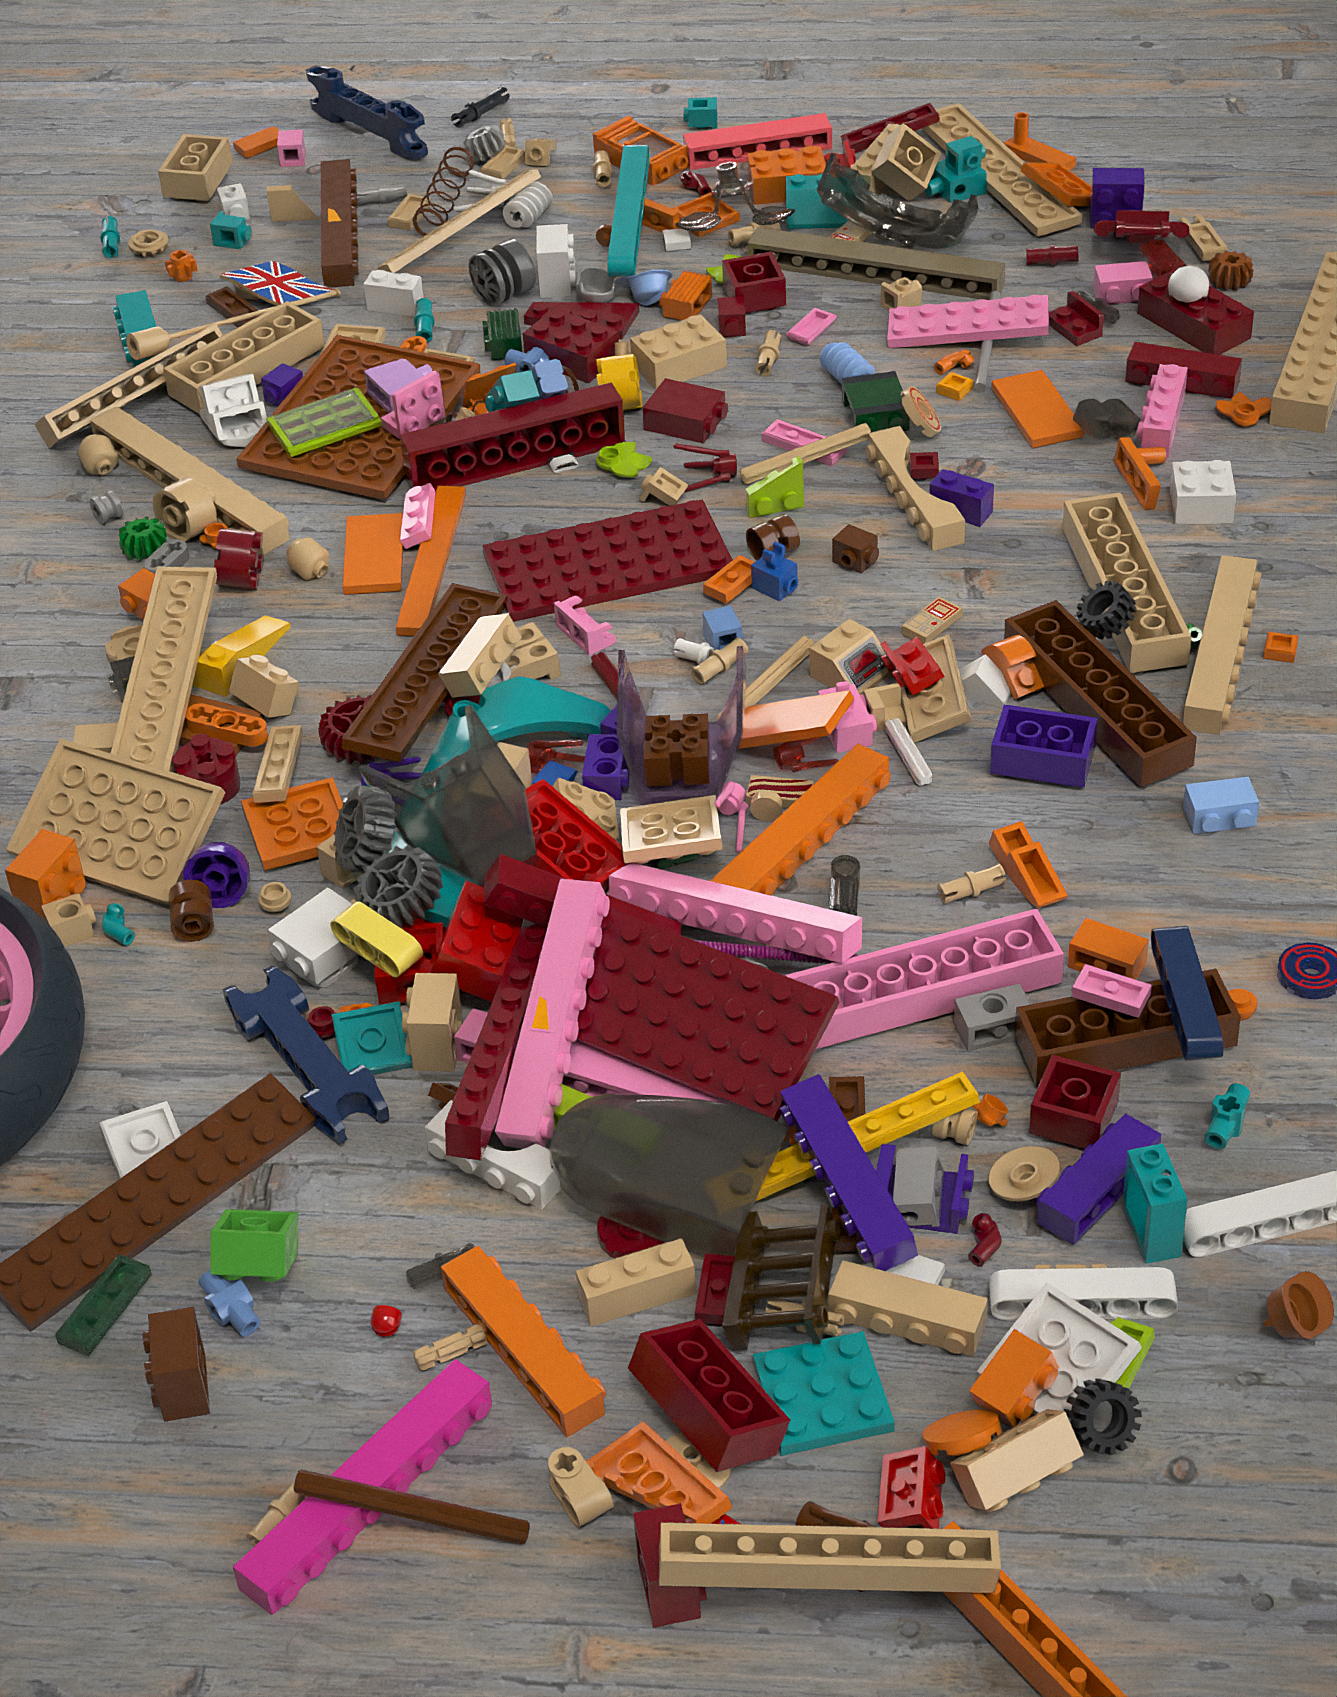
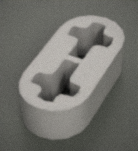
(171, 554)

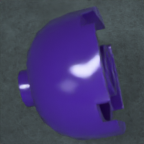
(222, 870)

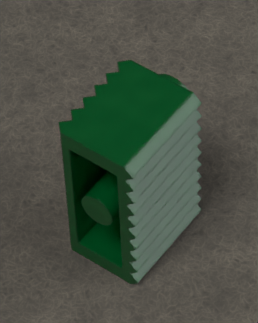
(502, 333)

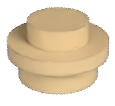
(274, 897)

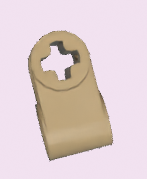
(577, 1486)

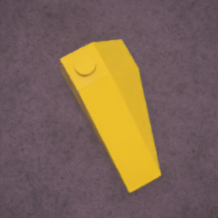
(218, 660)

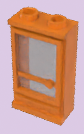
(665, 154)

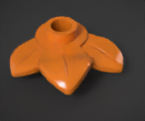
(1243, 410)

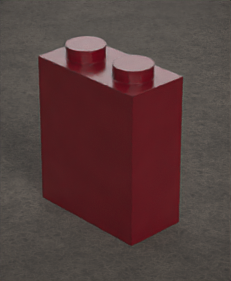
(684, 410)

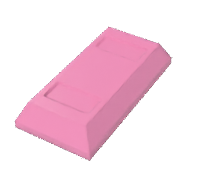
(811, 326)

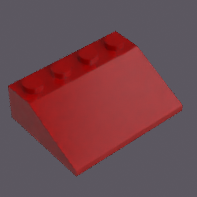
(569, 840)

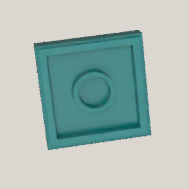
(372, 1038)

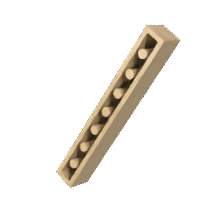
(118, 391)
(1221, 645)
(829, 1557)

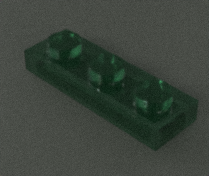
(103, 1304)

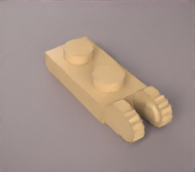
(1204, 238)

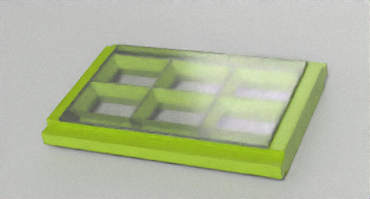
(324, 422)

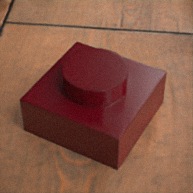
(924, 465)

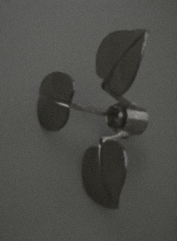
(730, 185)

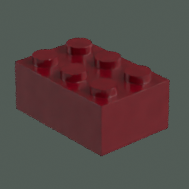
(572, 341)

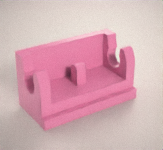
(581, 627)

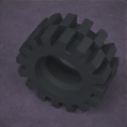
(1098, 601)
(1122, 1416)

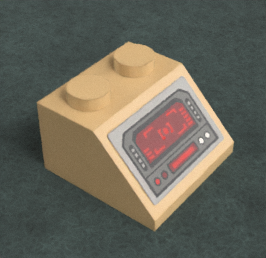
(848, 655)

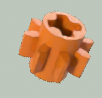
(181, 265)

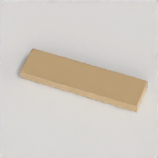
(277, 764)

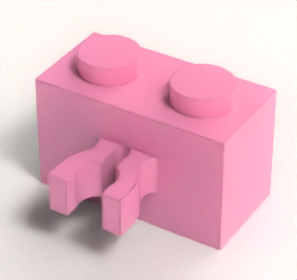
(856, 724)

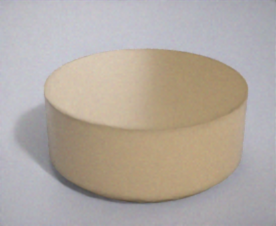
(766, 805)

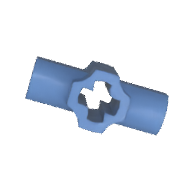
(523, 360)
(229, 1303)

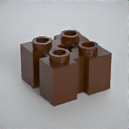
(677, 750)

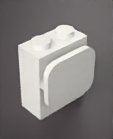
(308, 944)

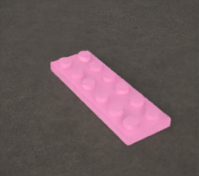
(968, 321)

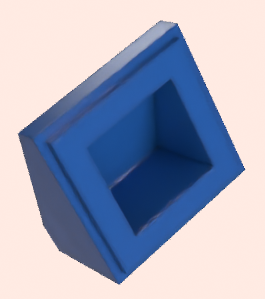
(552, 771)

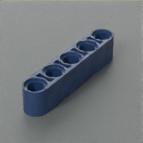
(1186, 993)

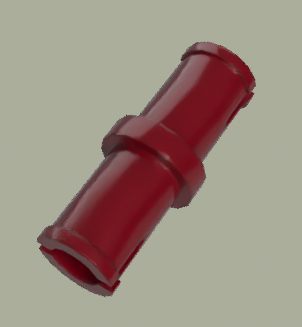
(1052, 254)

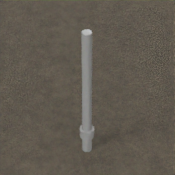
(984, 358)

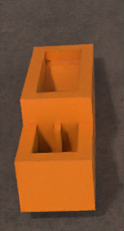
(1027, 865)

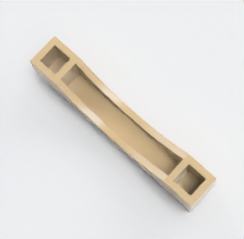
(935, 519)

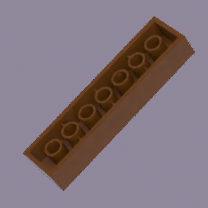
(1093, 683)

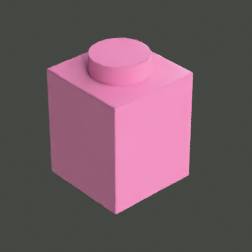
(291, 148)

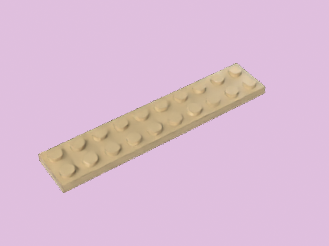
(1017, 192)
(164, 666)

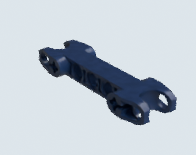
(390, 120)
(331, 1088)

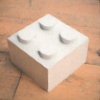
(555, 261)
(1202, 492)

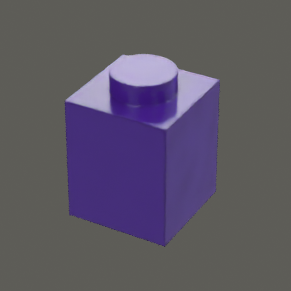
(280, 383)

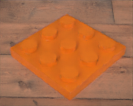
(294, 827)

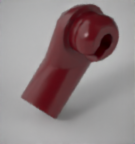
(695, 182)
(988, 1239)

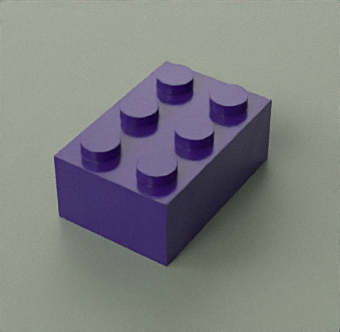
(1043, 745)

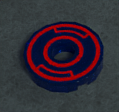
(1309, 956)

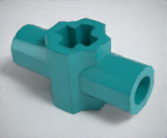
(1227, 1116)

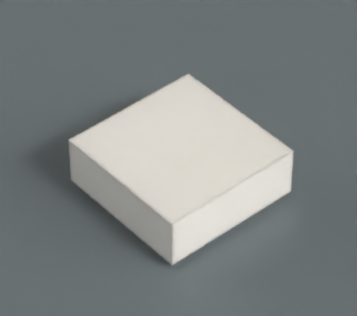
(676, 240)

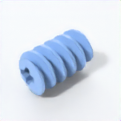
(844, 361)

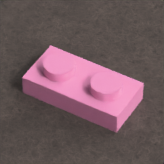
(1111, 990)

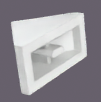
(985, 682)

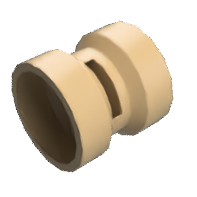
(957, 1126)

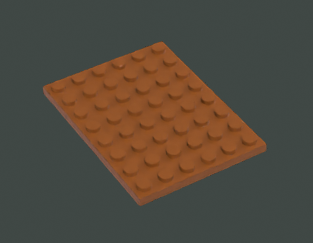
(364, 462)

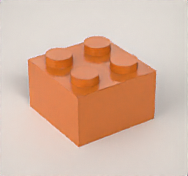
(46, 870)

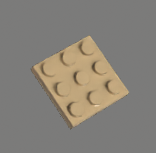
(670, 829)

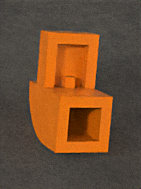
(1015, 660)

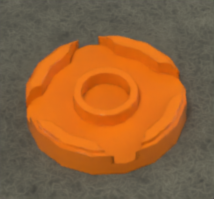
(962, 1432)

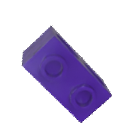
(605, 766)

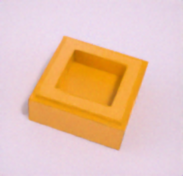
(954, 386)

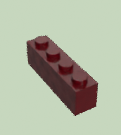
(1206, 372)

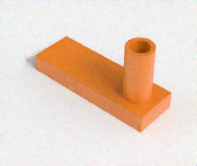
(1032, 150)
(1134, 467)

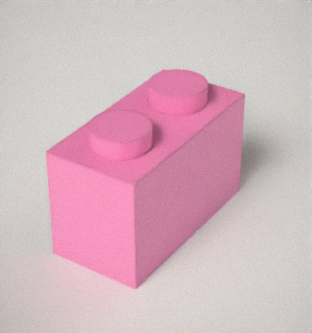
(1120, 281)

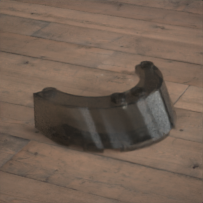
(891, 219)

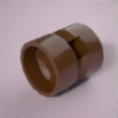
(777, 529)
(191, 910)

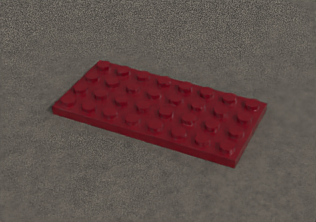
(607, 559)
(700, 1015)

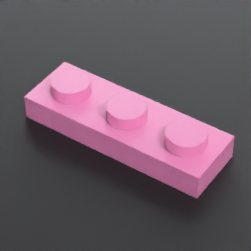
(417, 515)

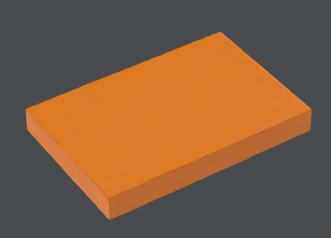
(1059, 182)

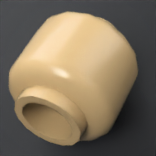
(96, 454)
(308, 558)

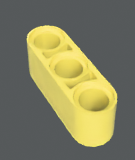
(376, 939)

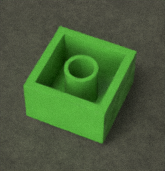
(254, 1244)

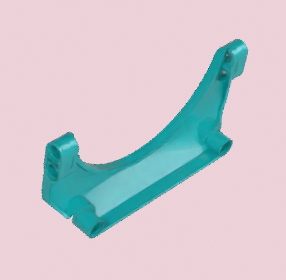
(506, 711)

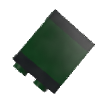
(876, 401)

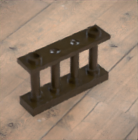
(751, 1264)

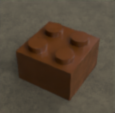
(176, 1364)

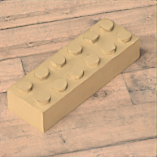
(255, 348)

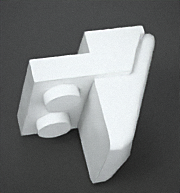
(233, 410)

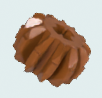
(1230, 270)

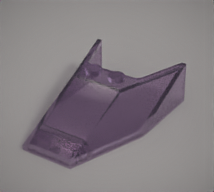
(724, 737)

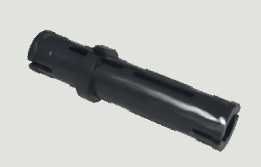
(474, 110)

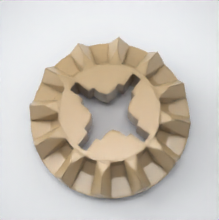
(148, 242)

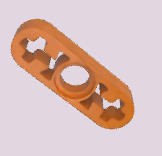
(245, 731)

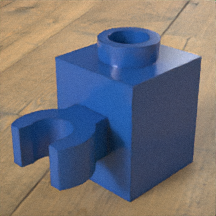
(774, 573)

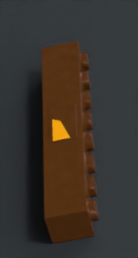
(339, 223)

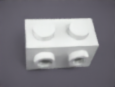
(392, 292)

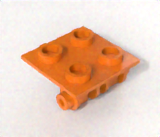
(479, 386)

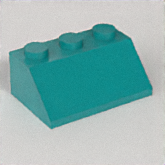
(809, 209)

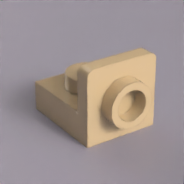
(538, 151)
(663, 486)

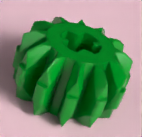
(141, 538)

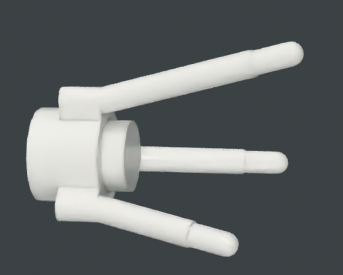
(499, 182)

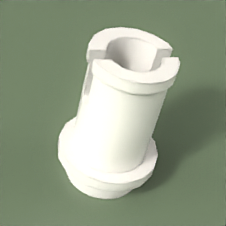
(692, 650)

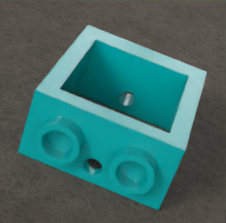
(1154, 1203)

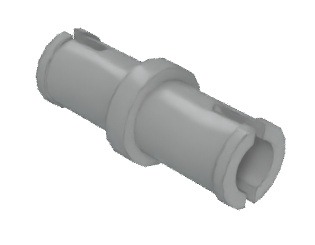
(381, 193)

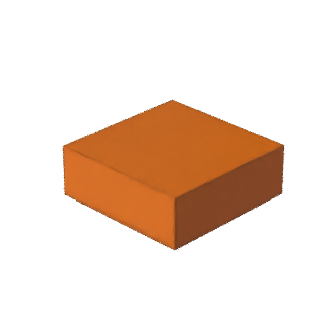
(1281, 647)

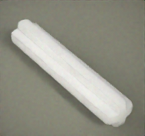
(908, 752)

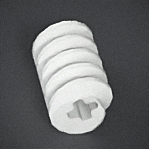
(527, 205)

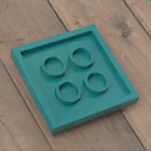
(825, 1391)

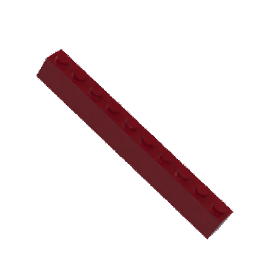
(488, 1069)

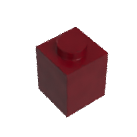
(731, 316)

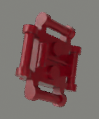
(1141, 226)

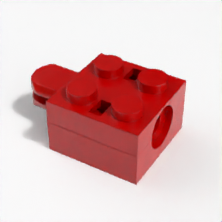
(394, 989)

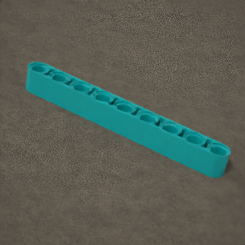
(628, 211)

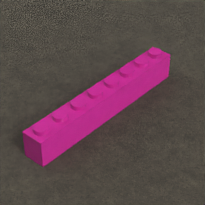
(389, 1459)

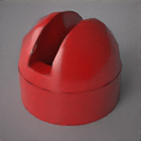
(385, 1320)

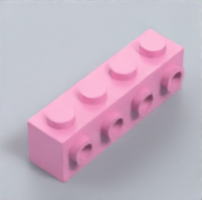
(1163, 407)

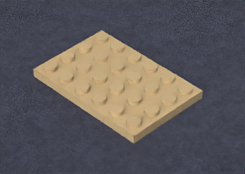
(126, 817)

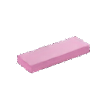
(792, 437)

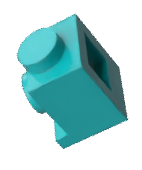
(701, 112)
(964, 155)
(230, 231)

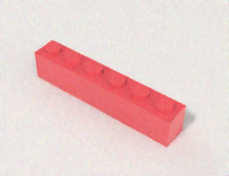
(733, 143)

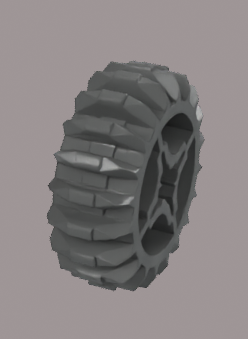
(364, 827)
(400, 885)

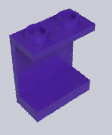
(955, 1184)

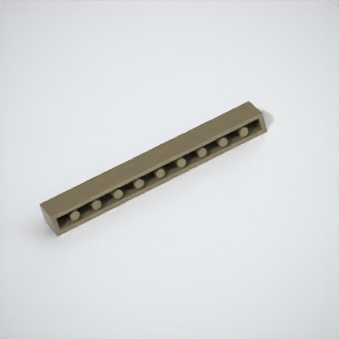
(879, 263)

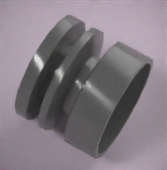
(502, 272)

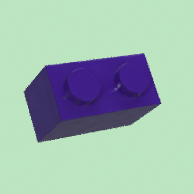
(968, 494)

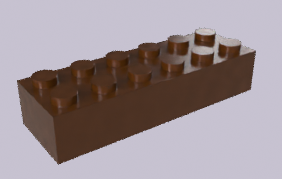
(1109, 1037)

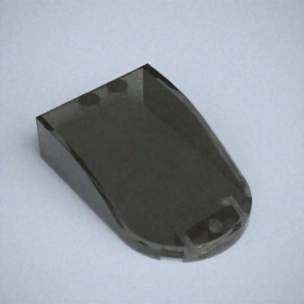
(667, 1165)

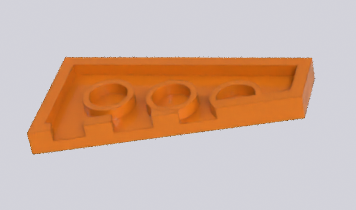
(658, 1475)

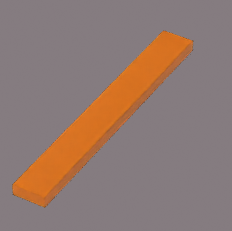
(431, 561)

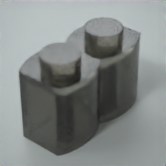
(1106, 419)

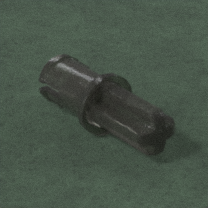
(1110, 313)
(431, 1271)

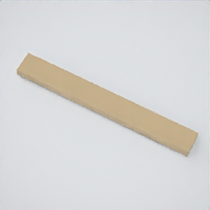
(459, 221)

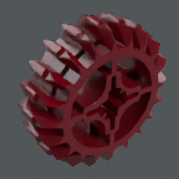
(336, 723)

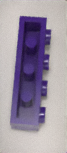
(1093, 1181)

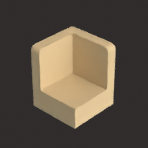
(885, 704)

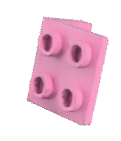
(415, 406)

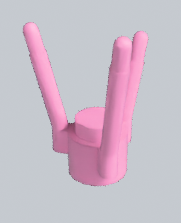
(732, 801)

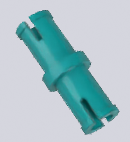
(110, 237)
(424, 319)

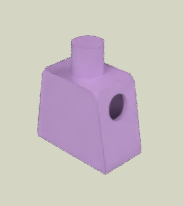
(390, 377)

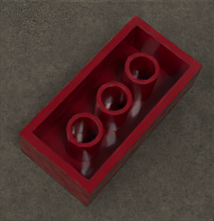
(1208, 324)
(708, 1394)

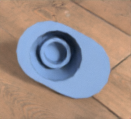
(647, 286)

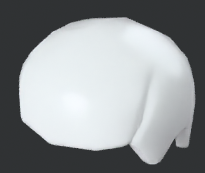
(1188, 284)

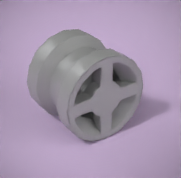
(106, 507)

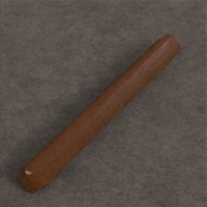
(411, 1506)

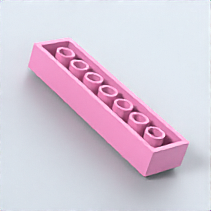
(927, 974)

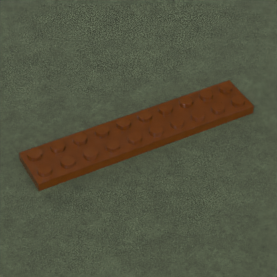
(413, 686)
(151, 1200)

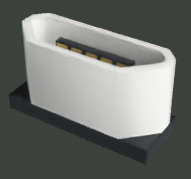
(563, 462)

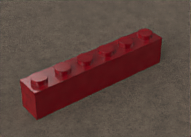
(532, 892)

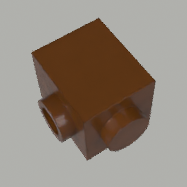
(855, 548)

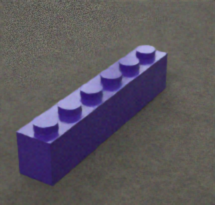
(848, 1174)

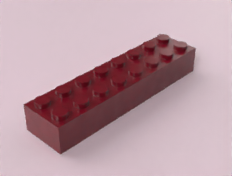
(513, 438)

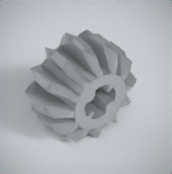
(485, 142)

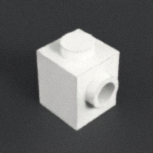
(233, 201)

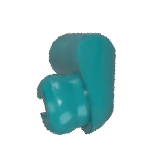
(114, 924)

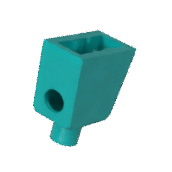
(953, 187)

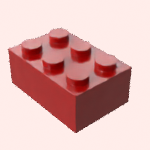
(477, 943)

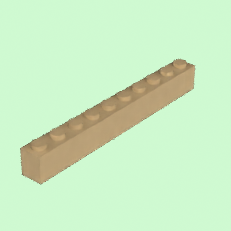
(169, 463)

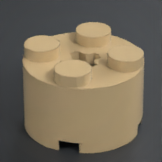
(185, 508)

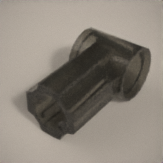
(844, 884)

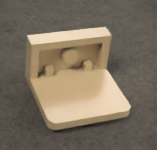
(595, 804)

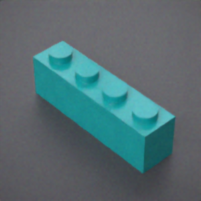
(133, 315)

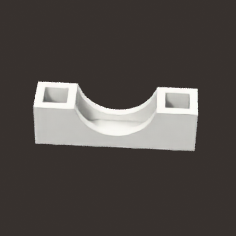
(519, 1172)

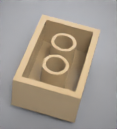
(195, 167)
(679, 351)

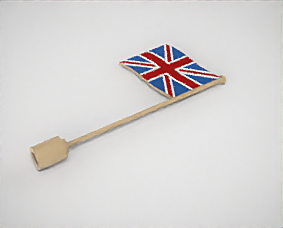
(267, 281)

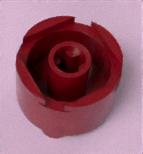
(238, 558)
(210, 762)

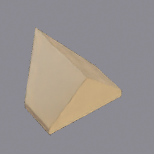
(287, 206)

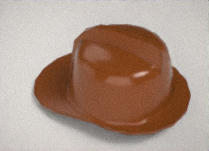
(1300, 1307)

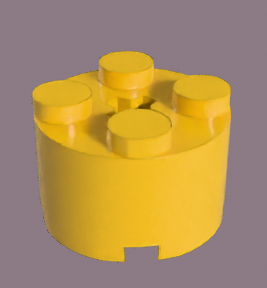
(624, 375)

